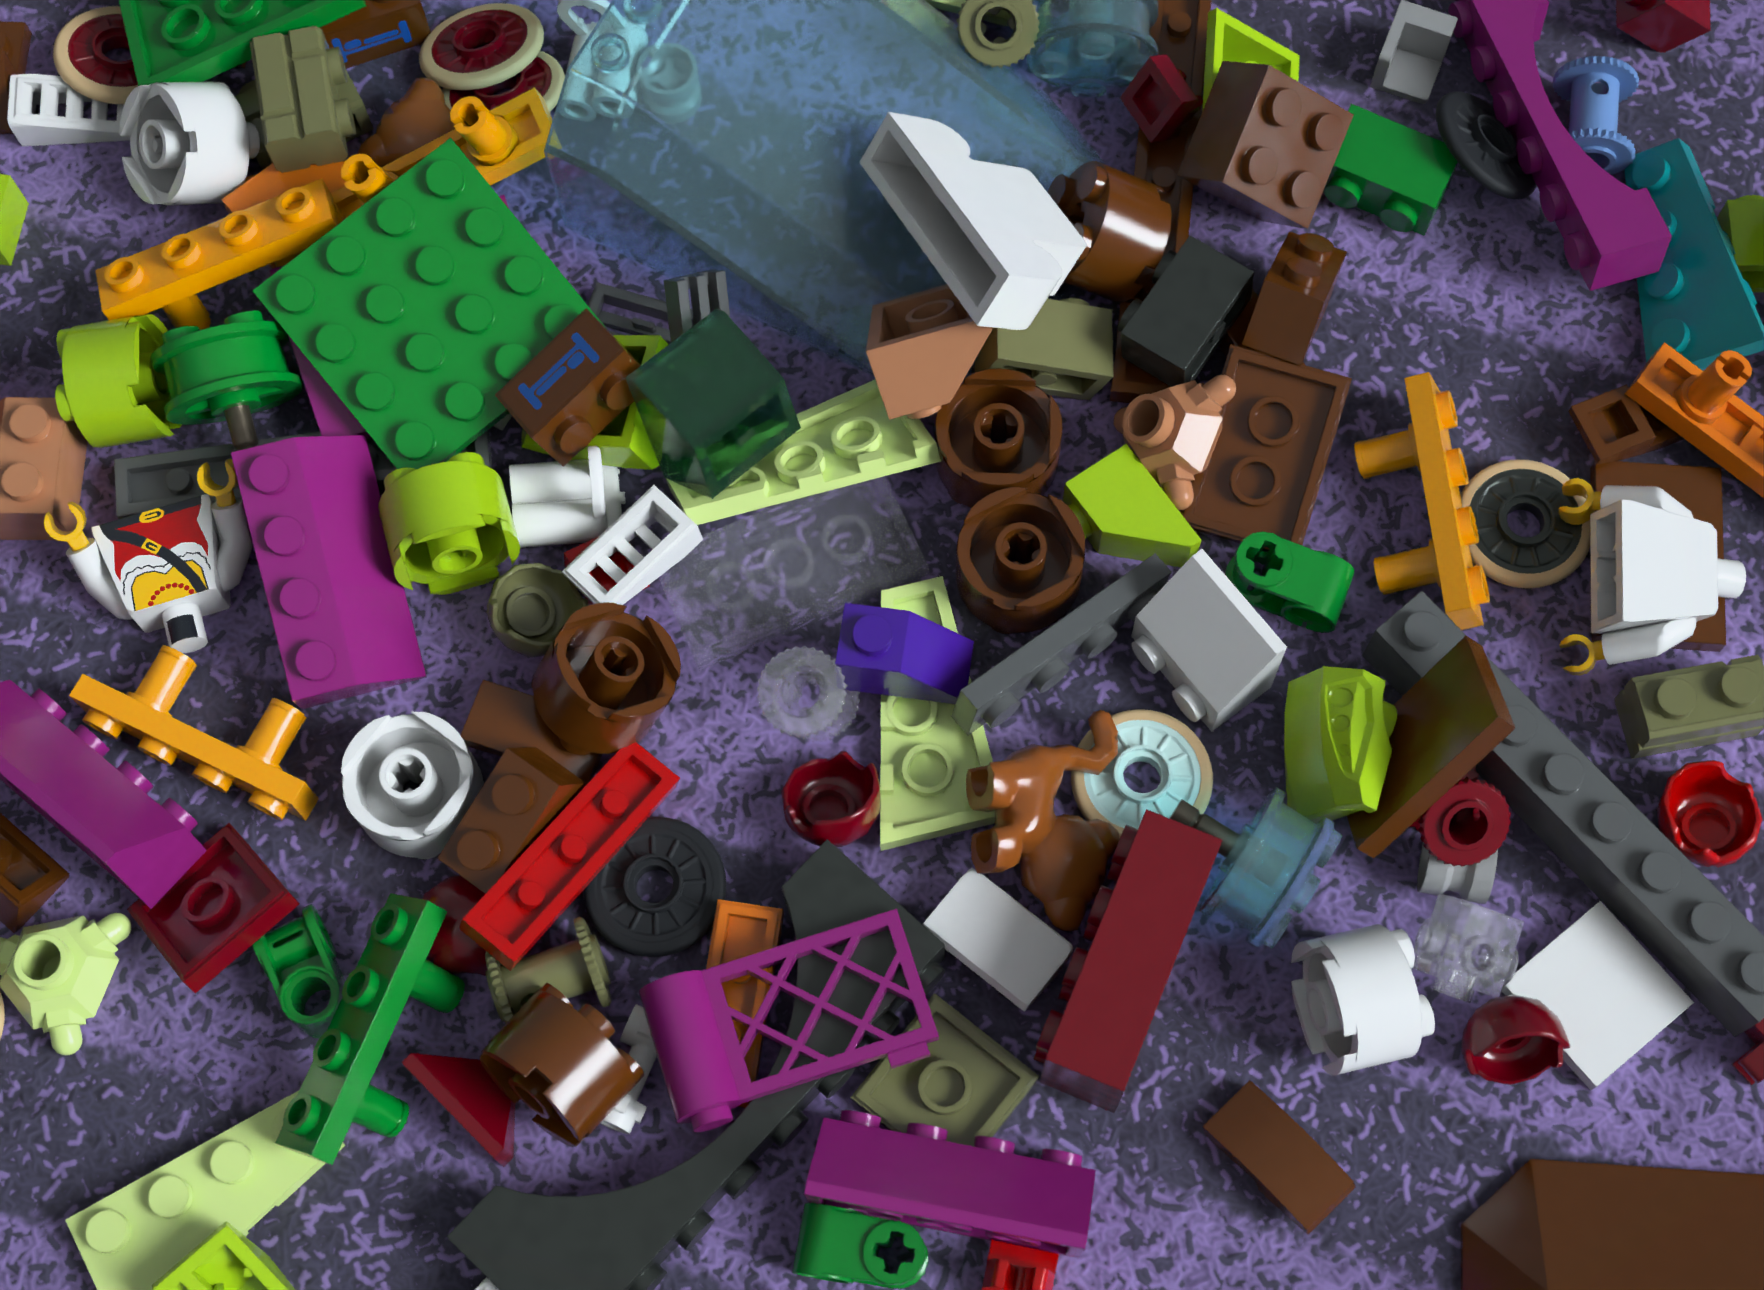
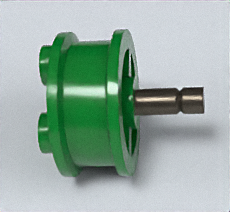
(226, 373)

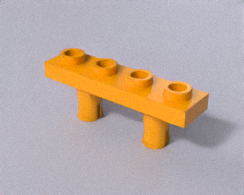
(493, 141)
(194, 261)
(1452, 526)
(217, 764)

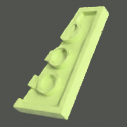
(836, 447)
(924, 748)
(167, 1213)

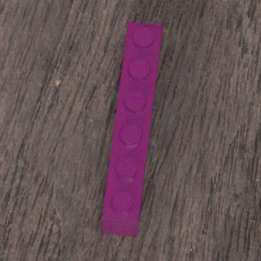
(1604, 224)

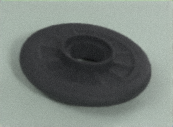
(1482, 145)
(679, 919)

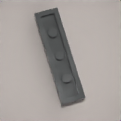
(1046, 657)

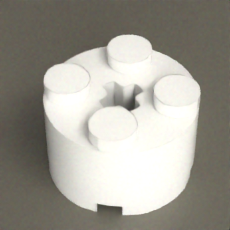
(186, 142)
(402, 750)
(1360, 998)

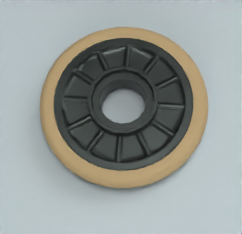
(1519, 559)

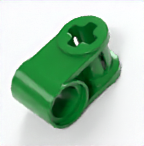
(1295, 582)
(300, 963)
(845, 1247)

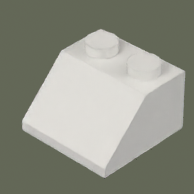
(1207, 643)

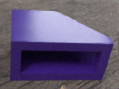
(902, 654)

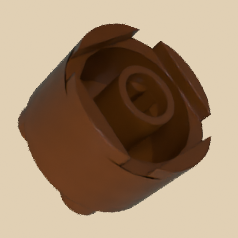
(1120, 223)
(1005, 408)
(1032, 529)
(605, 679)
(560, 1065)

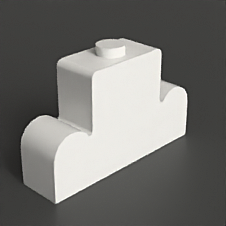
(977, 221)

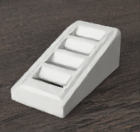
(48, 127)
(634, 522)

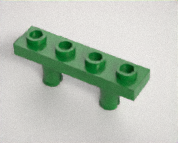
(351, 1048)

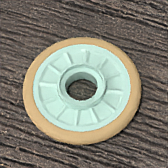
(1151, 739)

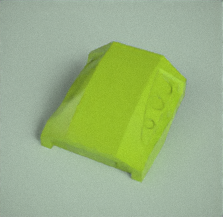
(1336, 742)

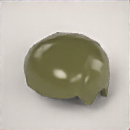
(531, 607)

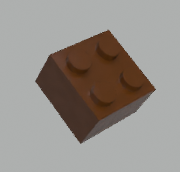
(1265, 144)

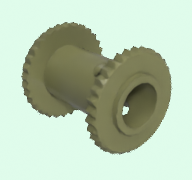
(1000, 51)
(570, 968)

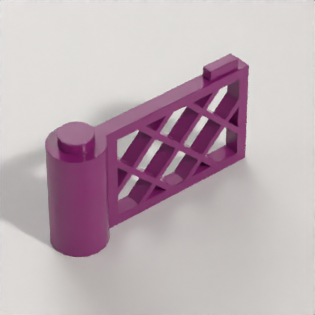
(701, 1047)

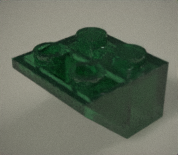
(712, 405)

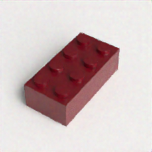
(1131, 956)

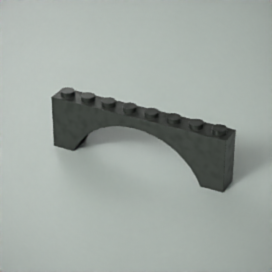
(627, 1233)

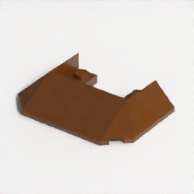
(1616, 1230)

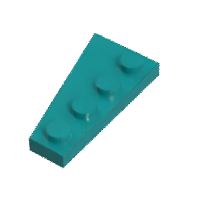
(1699, 294)

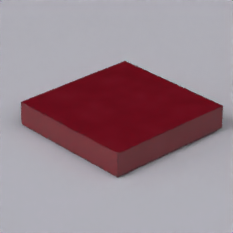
(215, 909)

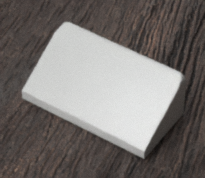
(999, 938)

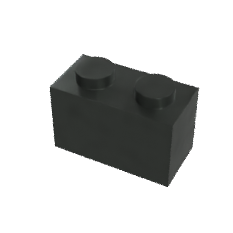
(1185, 312)

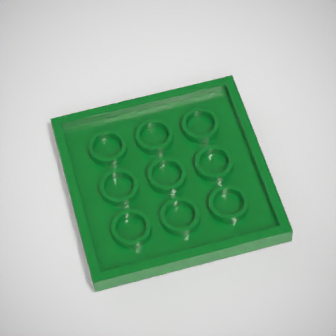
(424, 308)

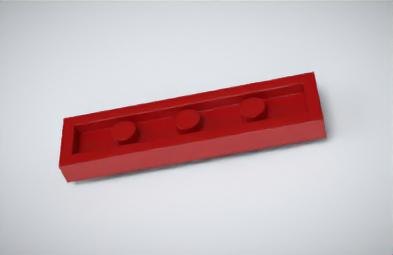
(568, 854)

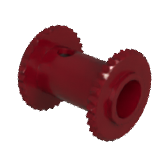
(1465, 822)

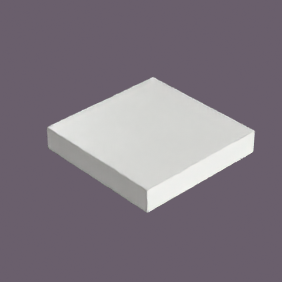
(1602, 991)

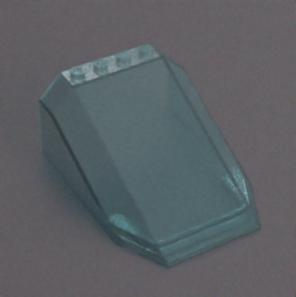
(741, 139)

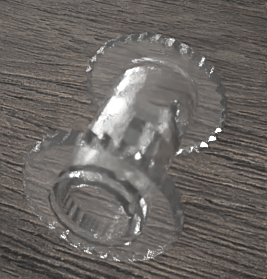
(781, 694)

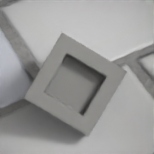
(1413, 52)

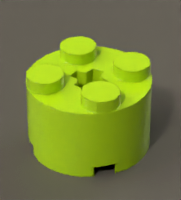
(112, 381)
(447, 524)

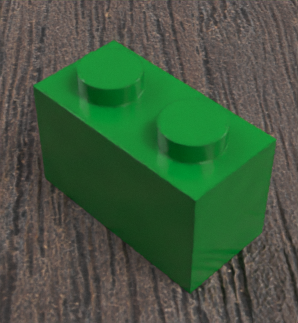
(1390, 172)

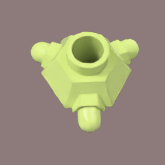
(61, 973)

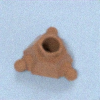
(1176, 432)

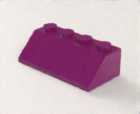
(327, 567)
(90, 799)
(951, 1185)

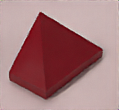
(470, 1098)

